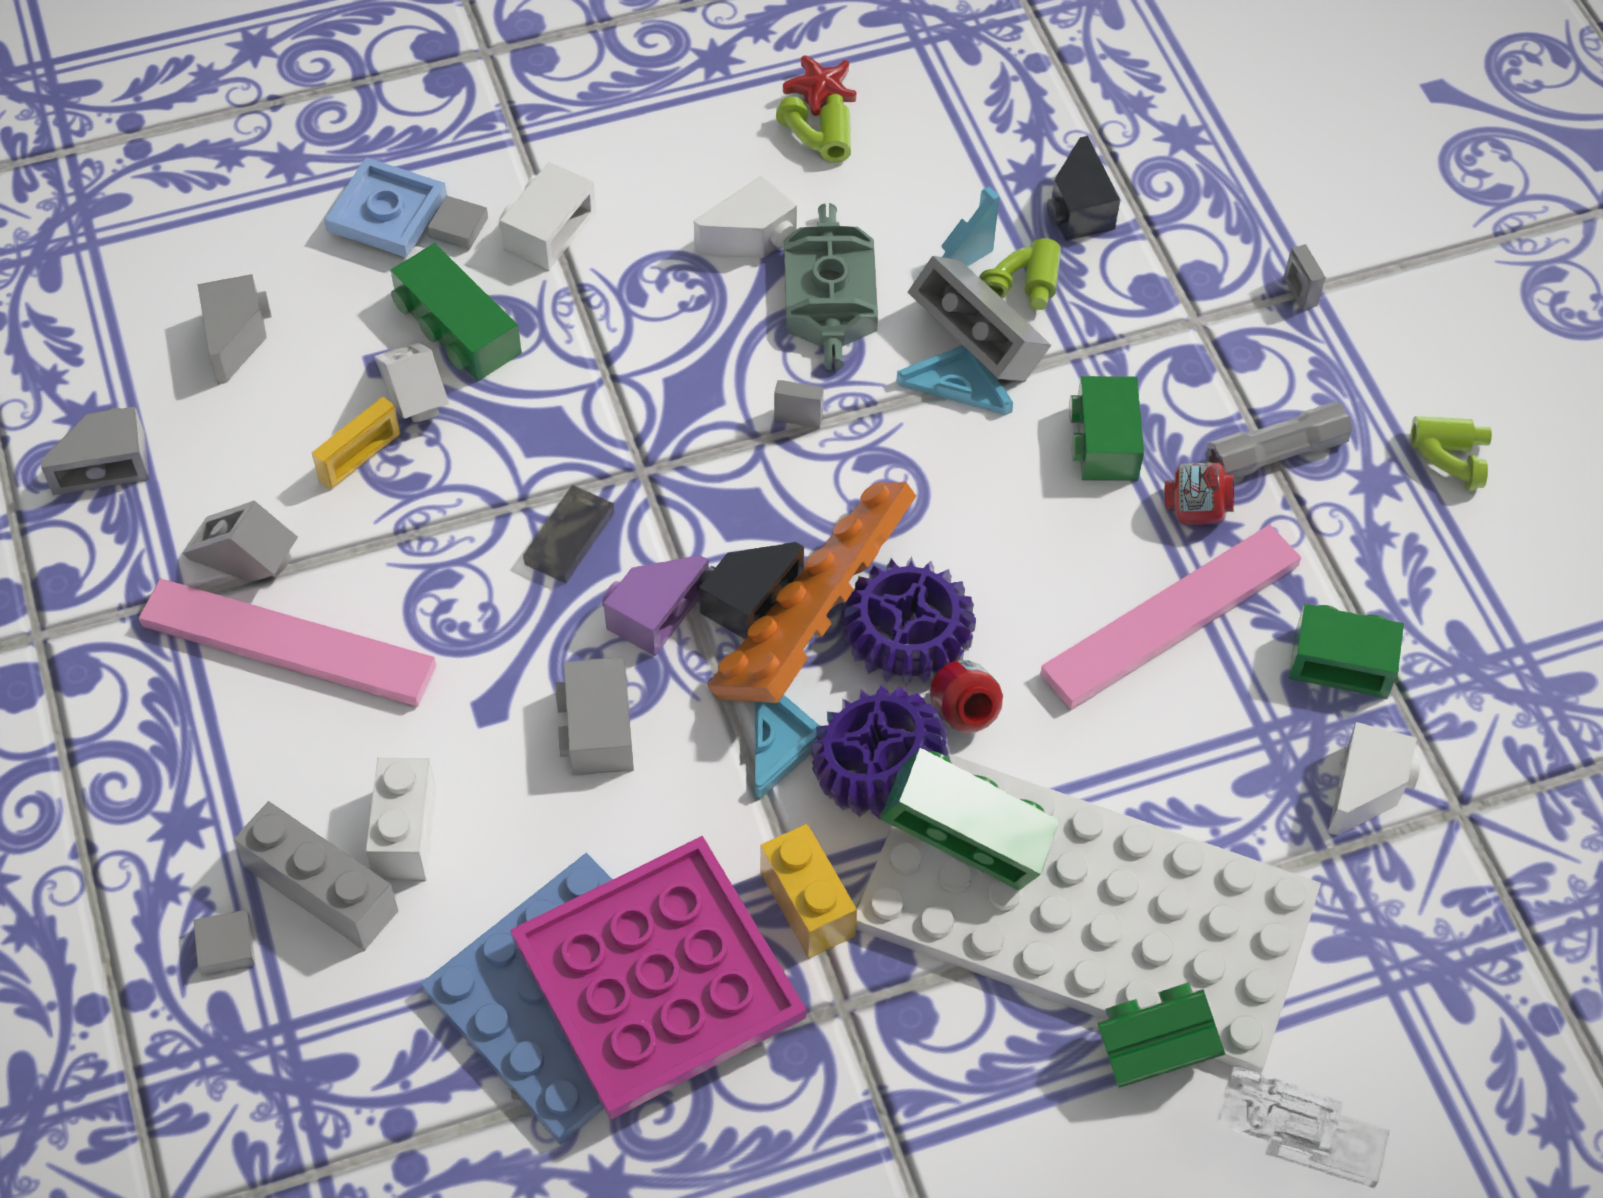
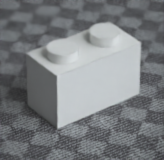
(547, 215)
(401, 818)

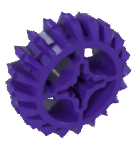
(889, 601)
(873, 742)

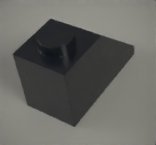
(1083, 194)
(747, 584)

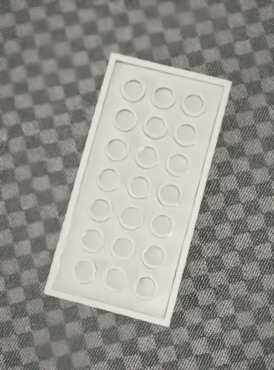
(1107, 918)

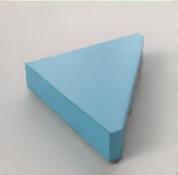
(976, 237)
(957, 377)
(781, 741)

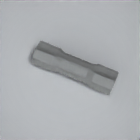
(1310, 431)

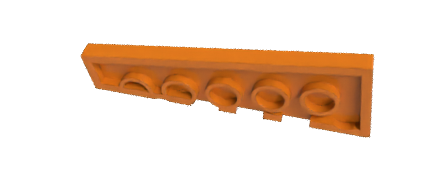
(775, 643)

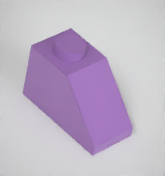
(653, 601)

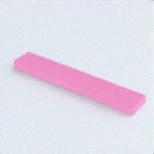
(1169, 616)
(288, 642)

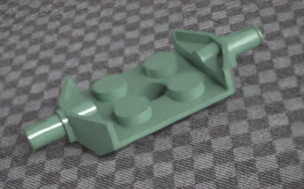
(830, 310)

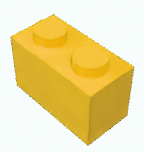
(808, 890)

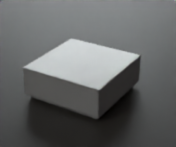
(458, 222)
(1304, 277)
(798, 403)
(224, 942)

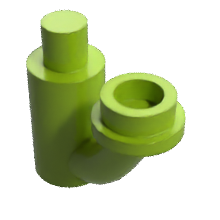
(835, 127)
(1041, 276)
(1439, 434)

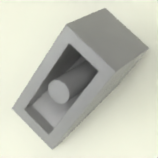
(233, 322)
(98, 453)
(242, 543)

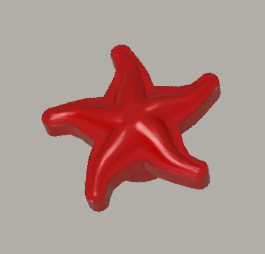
(820, 83)

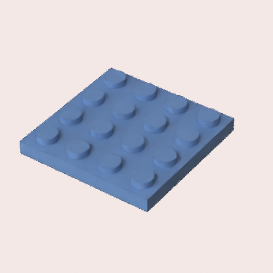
(505, 1017)

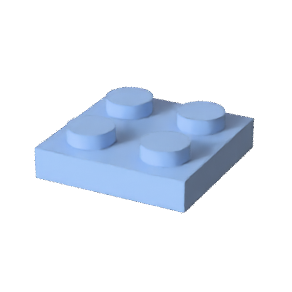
(386, 207)

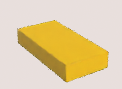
(356, 443)

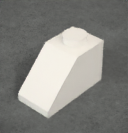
(746, 223)
(413, 381)
(1372, 776)

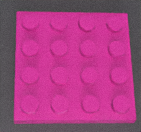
(657, 976)

